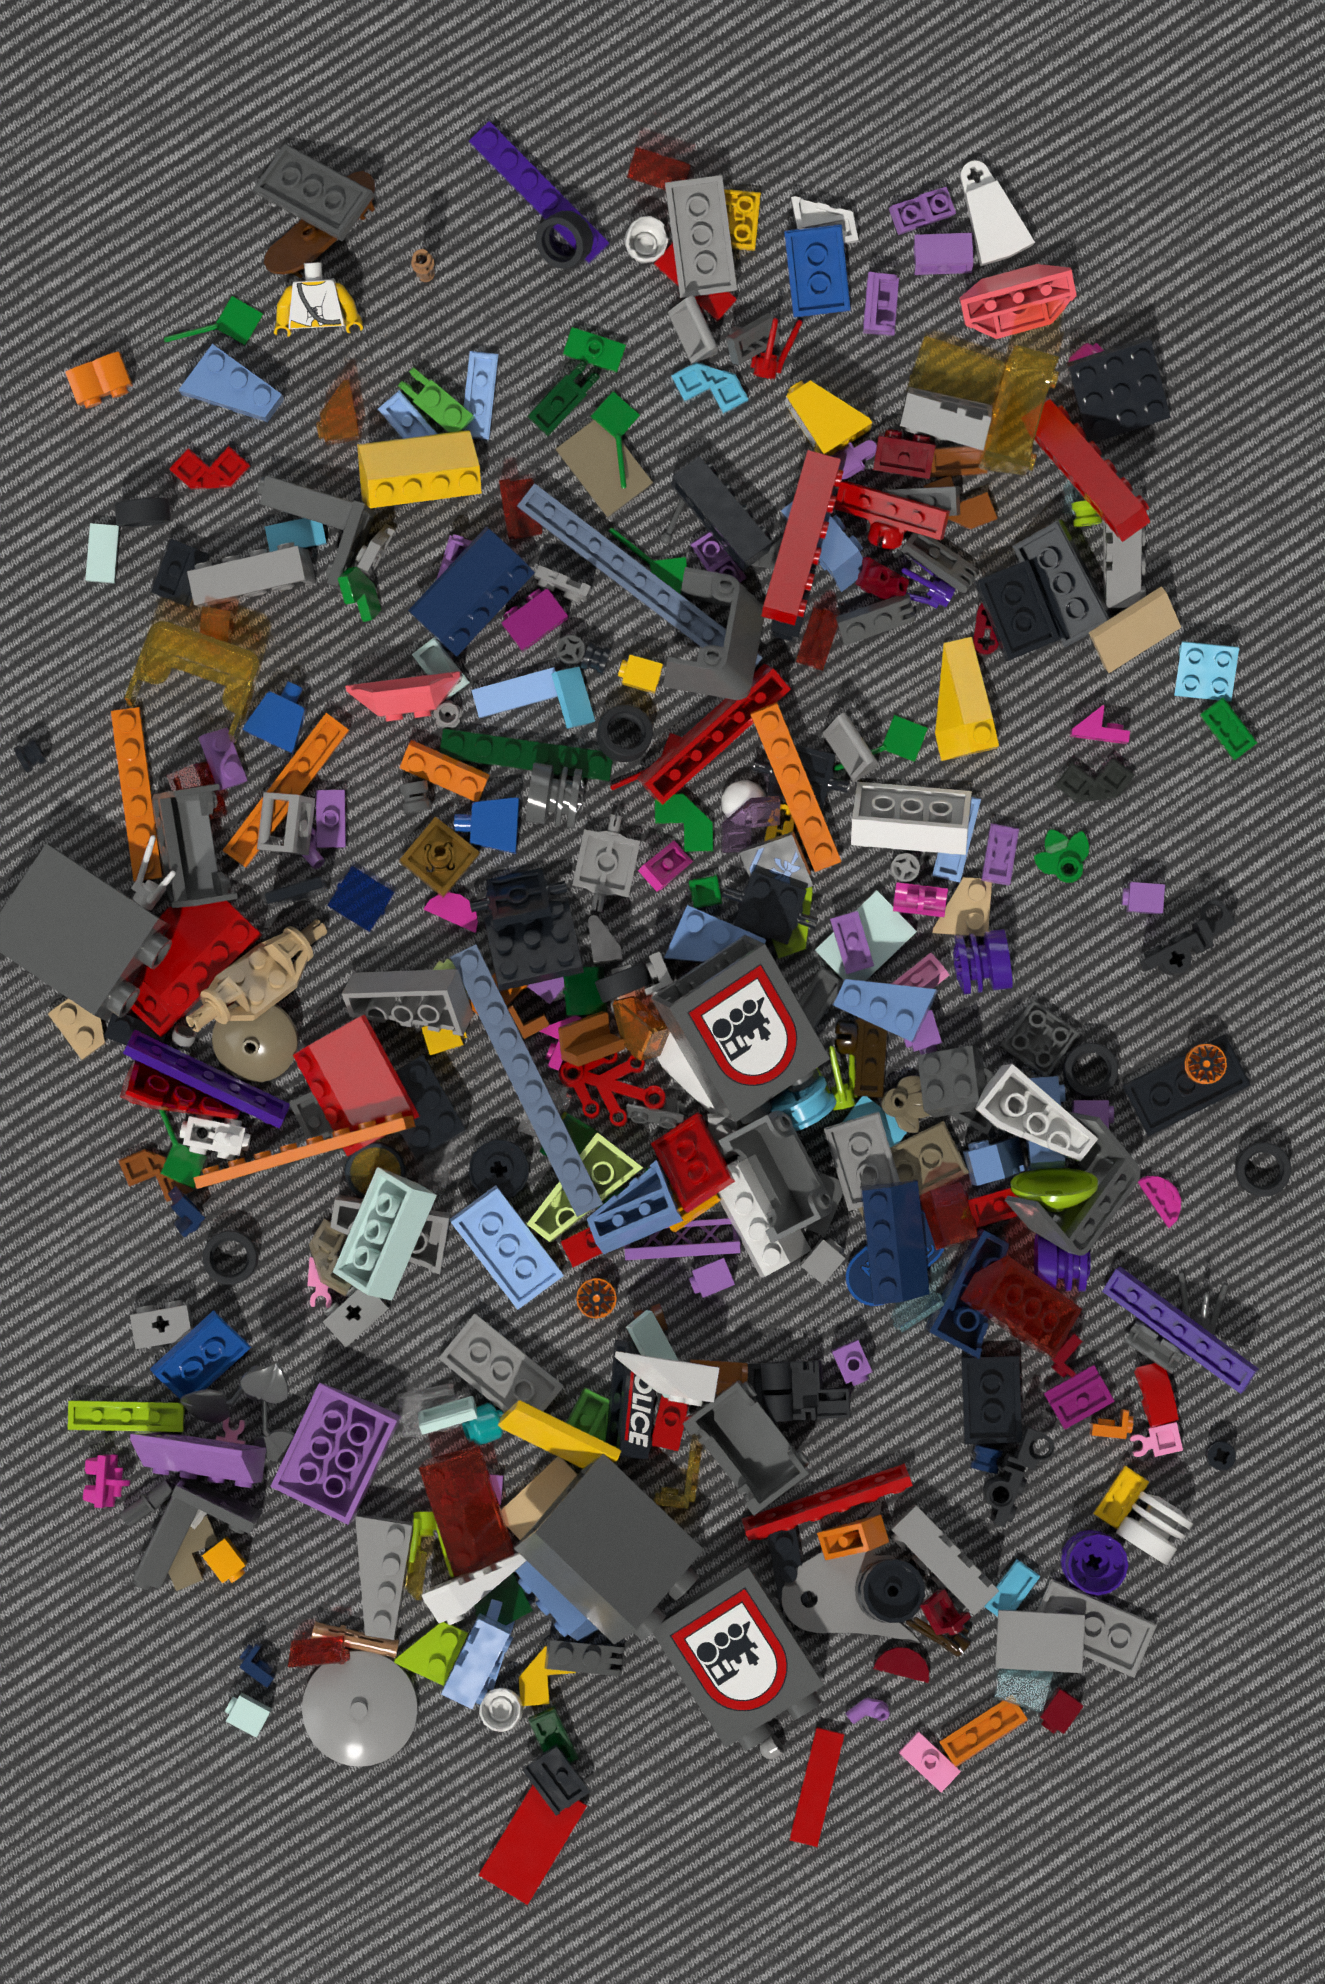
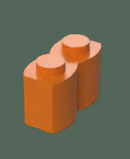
(99, 379)

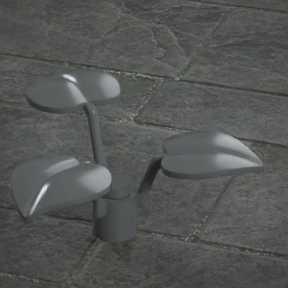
(258, 1383)

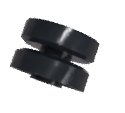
(905, 1584)

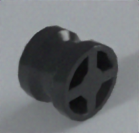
(596, 658)
(30, 755)
(1213, 1452)

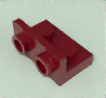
(904, 454)

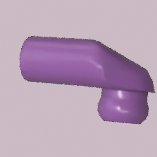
(314, 857)
(868, 1707)

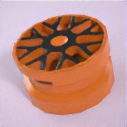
(1205, 1063)
(596, 1298)

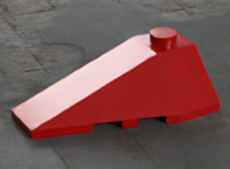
(160, 1091)

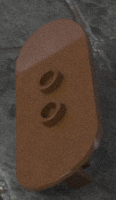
(306, 242)

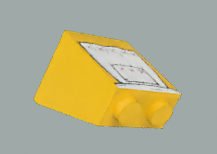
(825, 418)

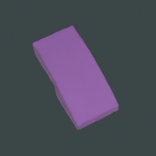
(922, 210)
(715, 557)

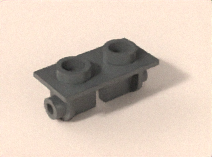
(667, 1117)
(1154, 1346)

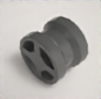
(568, 646)

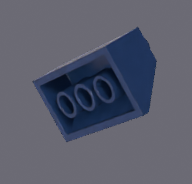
(471, 591)
(894, 1241)

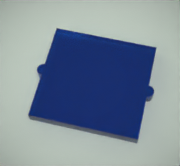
(361, 899)

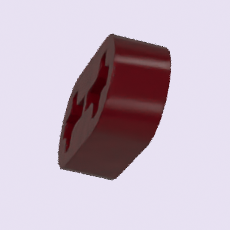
(979, 630)

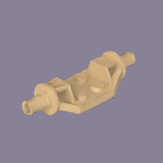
(258, 978)

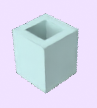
(247, 1714)

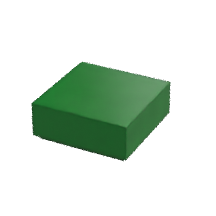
(705, 892)

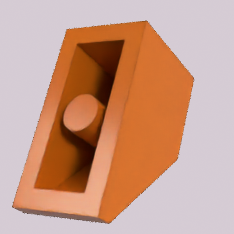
(853, 1537)

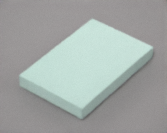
(884, 934)

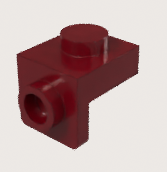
(1067, 1348)
(943, 1615)

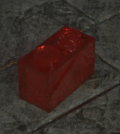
(949, 1216)

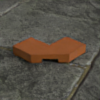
(974, 511)
(146, 1165)

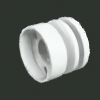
(1154, 1527)

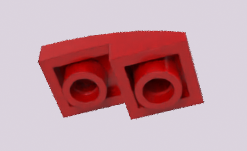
(1157, 1394)

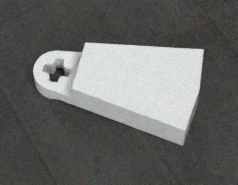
(993, 219)

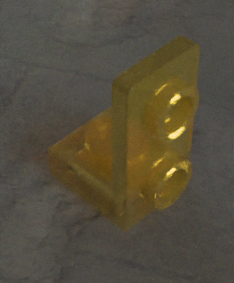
(669, 1496)

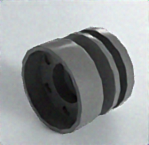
(554, 795)

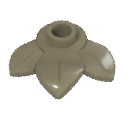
(910, 1104)

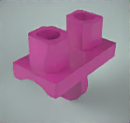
(920, 899)
(108, 1481)

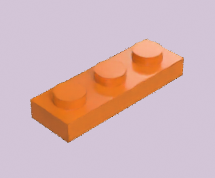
(444, 771)
(983, 1732)

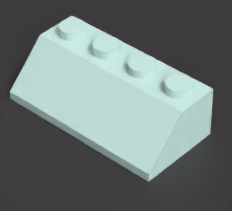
(384, 1234)

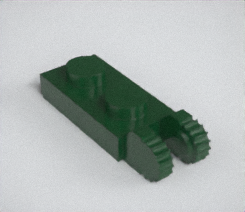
(561, 400)

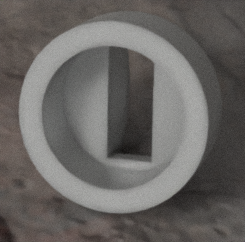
(183, 1036)
(771, 1747)

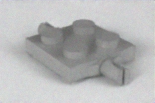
(606, 863)

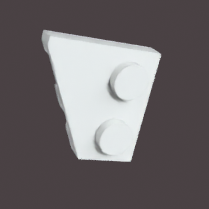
(813, 214)

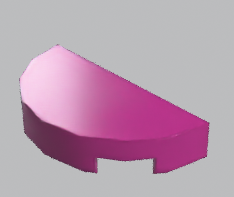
(453, 909)
(1163, 1197)

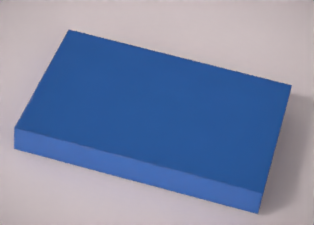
(817, 270)
(200, 1356)

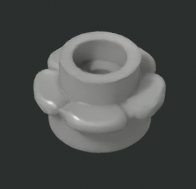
(452, 721)

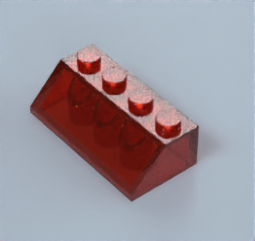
(1022, 1305)
(466, 1510)

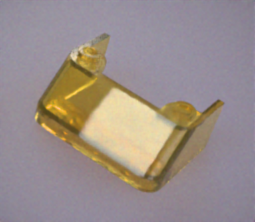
(1018, 411)
(200, 655)

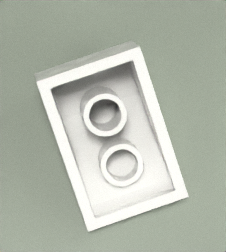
(679, 1379)

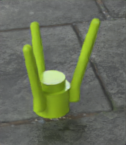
(842, 1093)
(424, 1526)

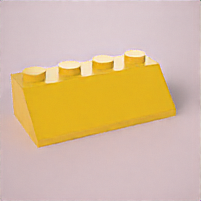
(418, 469)

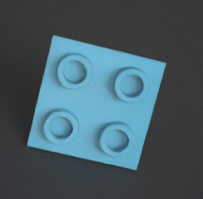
(1206, 671)

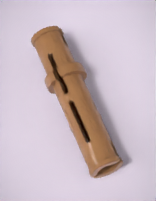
(426, 262)
(357, 1639)

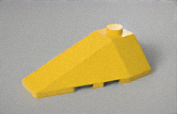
(963, 709)

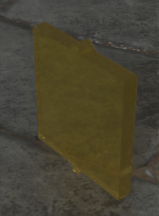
(416, 1574)

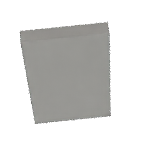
(861, 1156)
(1040, 1641)

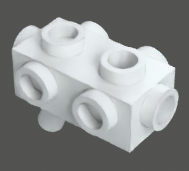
(225, 1137)

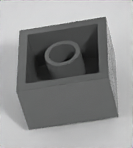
(951, 1080)

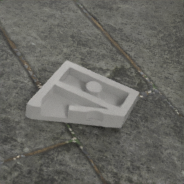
(370, 556)

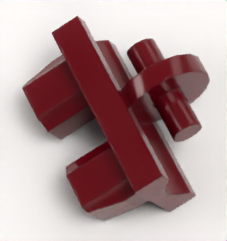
(881, 580)

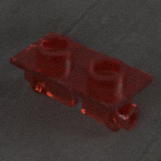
(818, 639)
(318, 1652)

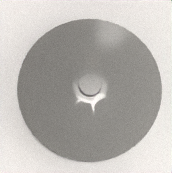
(360, 1709)

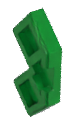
(360, 589)
(697, 826)

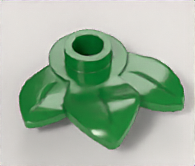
(1063, 851)

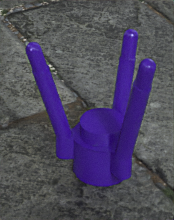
(939, 590)

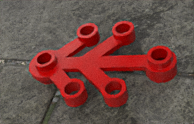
(606, 1084)

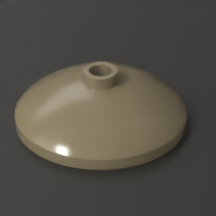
(274, 1041)

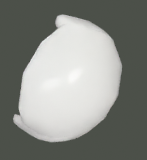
(646, 239)
(738, 794)
(501, 1709)

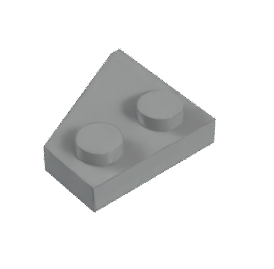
(573, 591)

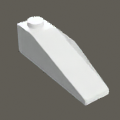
(1027, 1111)
(456, 1596)

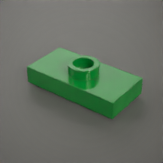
(594, 350)
(1228, 729)

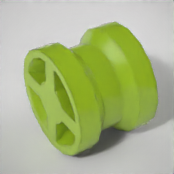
(1085, 514)

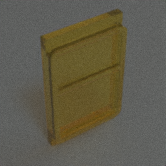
(956, 372)

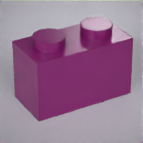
(534, 619)

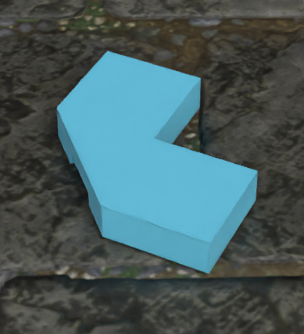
(700, 378)

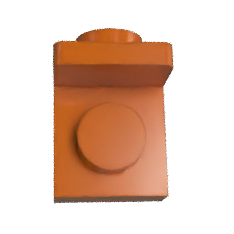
(1107, 1427)

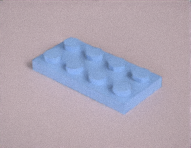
(506, 1247)

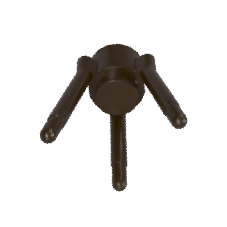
(954, 1643)

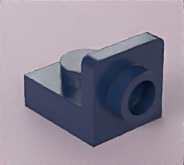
(189, 1213)
(258, 1670)

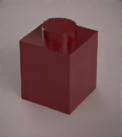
(1060, 1711)

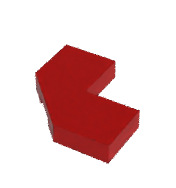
(221, 474)

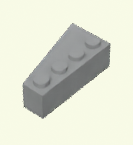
(1123, 567)
(250, 575)
(410, 998)
(430, 1245)
(944, 1559)
(383, 1566)

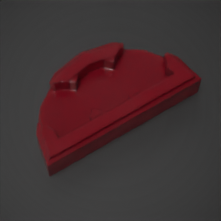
(904, 1663)

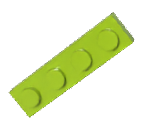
(126, 1416)

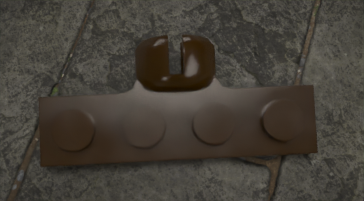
(869, 1047)

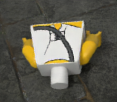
(316, 303)

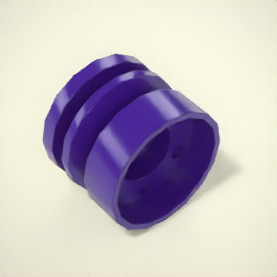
(983, 961)
(1054, 1263)
(1109, 1568)

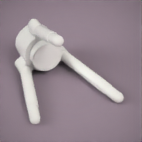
(149, 893)

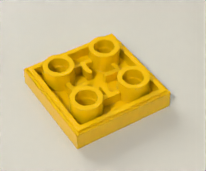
(742, 218)

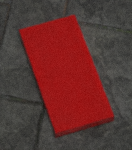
(530, 1846)

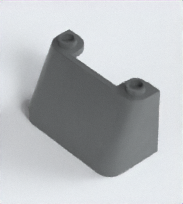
(783, 1173)
(748, 1445)

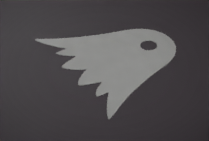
(835, 1589)

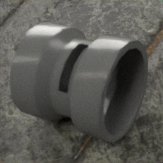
(418, 803)

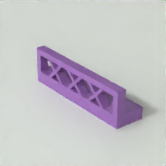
(689, 1249)

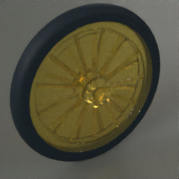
(363, 1164)

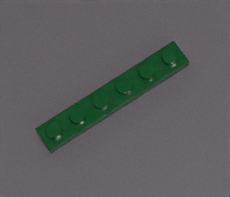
(524, 753)

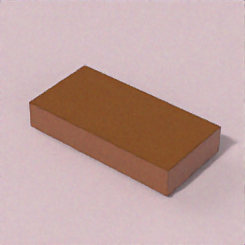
(956, 462)

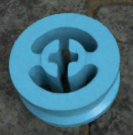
(806, 1105)

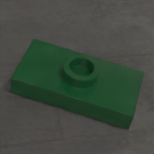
(550, 1730)

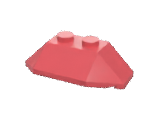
(1018, 300)
(405, 695)

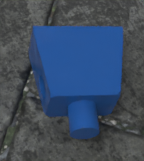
(279, 718)
(492, 824)

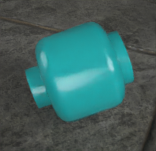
(485, 1427)

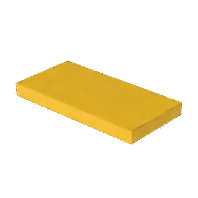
(555, 1435)

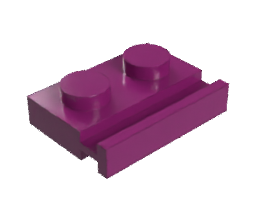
(1078, 1397)

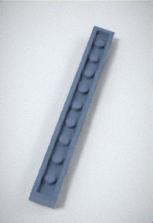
(622, 569)
(526, 1080)

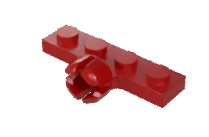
(890, 514)

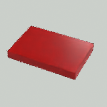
(692, 1162)

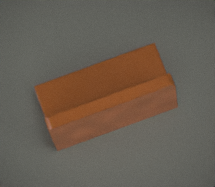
(531, 1026)
(588, 1040)

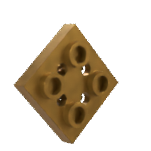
(437, 836)

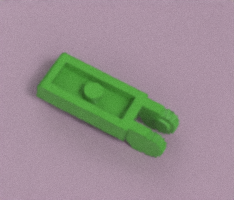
(438, 404)

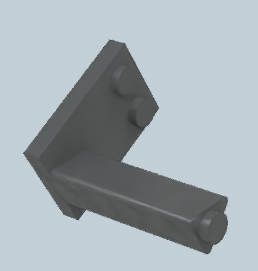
(327, 509)
(170, 1533)

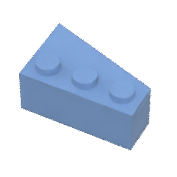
(994, 1161)
(636, 1212)
(569, 1618)

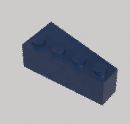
(957, 1320)

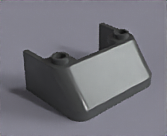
(718, 669)
(188, 847)
(1081, 1225)

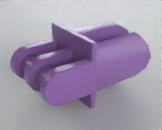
(853, 458)

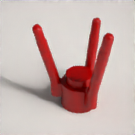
(766, 364)

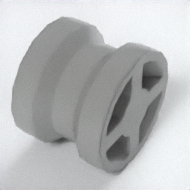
(907, 863)

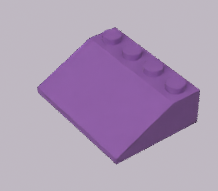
(336, 1452)
(200, 1457)

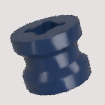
(986, 1459)

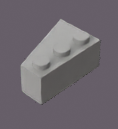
(946, 417)

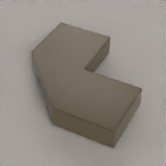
(324, 1248)
(184, 1568)

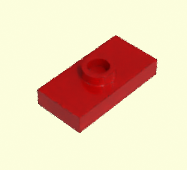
(581, 1247)
(669, 1424)

